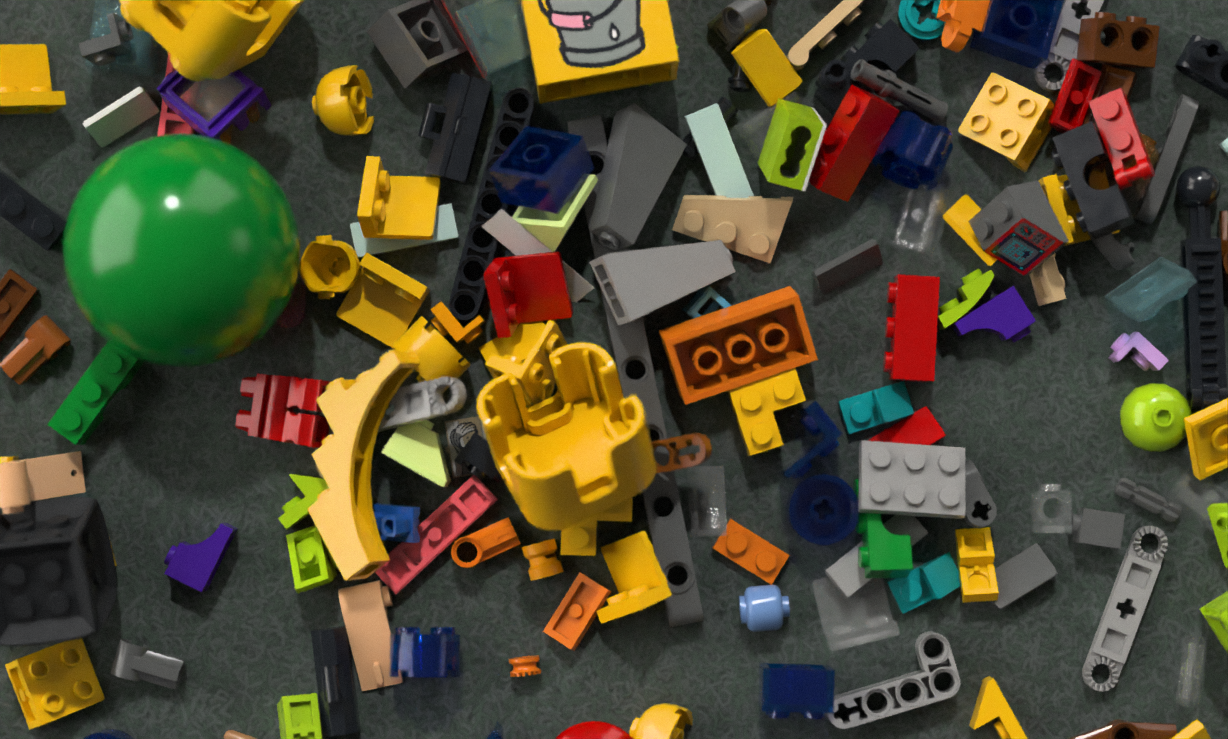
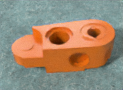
(959, 20)

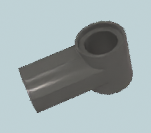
(141, 663)

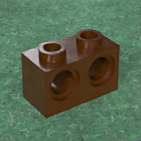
(1118, 36)

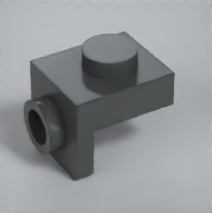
(108, 47)

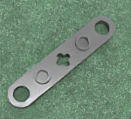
(1065, 41)
(421, 402)
(1115, 633)

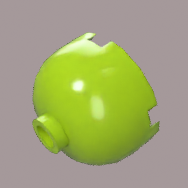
(1154, 417)

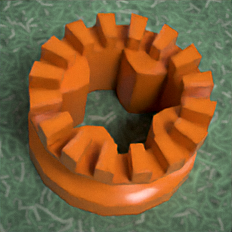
(524, 664)

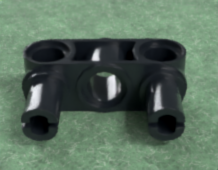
(1203, 62)

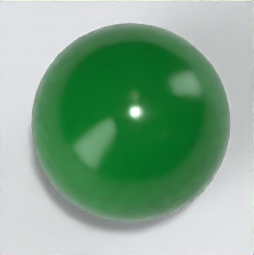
(181, 250)

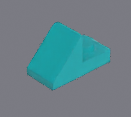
(876, 407)
(925, 583)

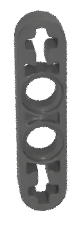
(1175, 138)

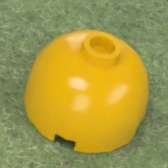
(342, 101)
(661, 722)

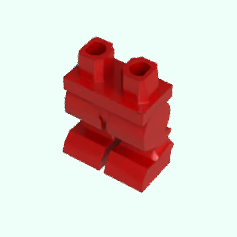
(274, 406)

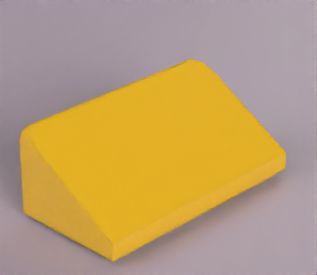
(766, 66)
(958, 218)
(517, 345)

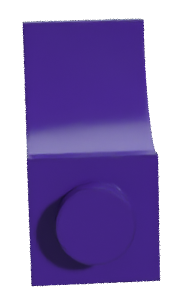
(1002, 315)
(199, 562)

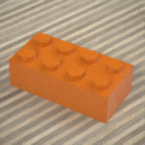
(738, 345)

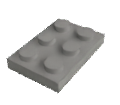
(911, 479)

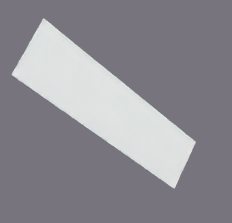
(522, 242)

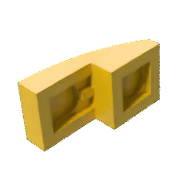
(976, 564)

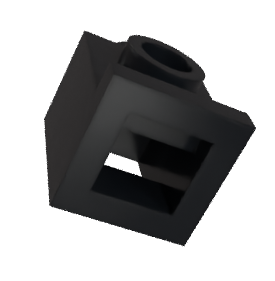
(480, 458)

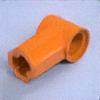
(488, 541)

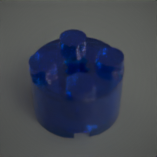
(914, 152)
(833, 526)
(425, 653)

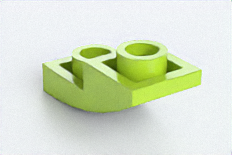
(973, 289)

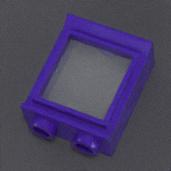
(212, 103)

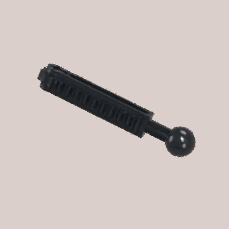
(1203, 303)

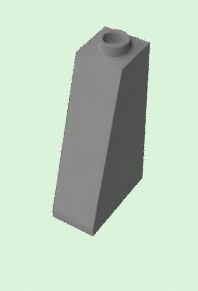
(654, 277)

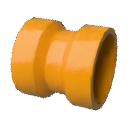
(542, 559)

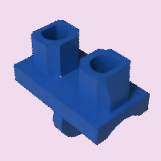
(397, 522)

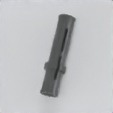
(887, 85)

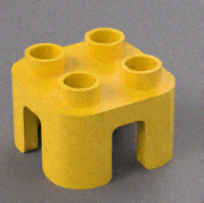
(211, 35)
(573, 449)

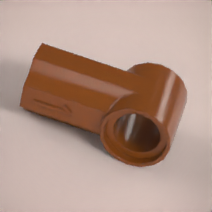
(39, 346)

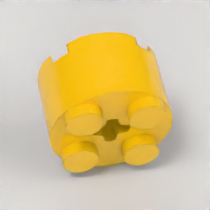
(435, 353)

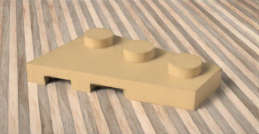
(743, 224)

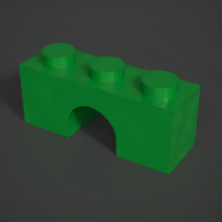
(88, 399)
(882, 552)

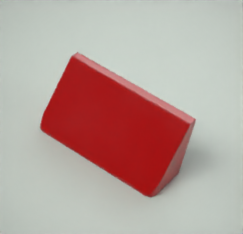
(1074, 96)
(914, 429)

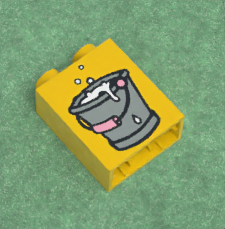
(598, 45)

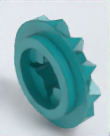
(909, 17)

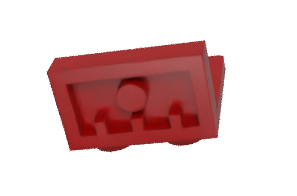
(527, 290)

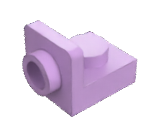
(1144, 352)

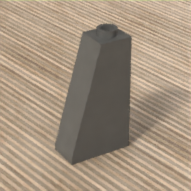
(633, 176)

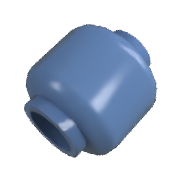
(763, 608)

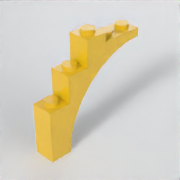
(345, 460)

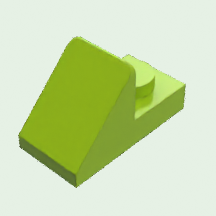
(296, 508)
(309, 559)

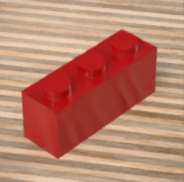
(851, 142)
(912, 328)

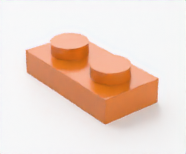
(751, 551)
(577, 611)

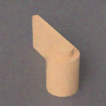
(39, 480)
(369, 632)

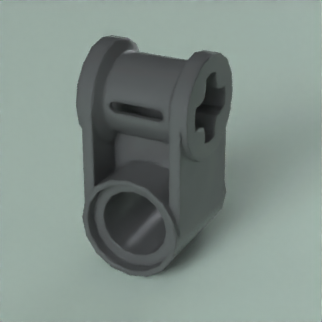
(738, 21)
(977, 493)

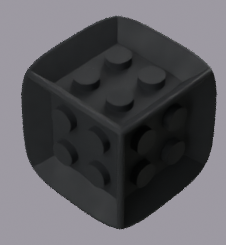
(55, 572)

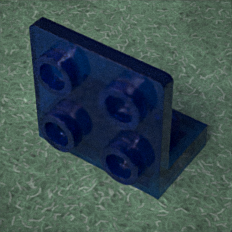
(816, 423)

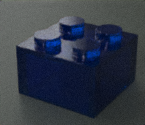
(1019, 30)
(541, 169)
(796, 689)

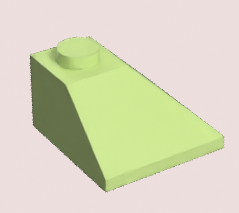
(550, 226)
(419, 450)

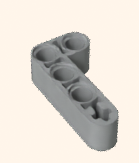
(891, 688)

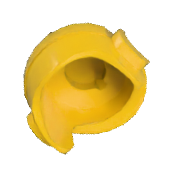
(329, 266)

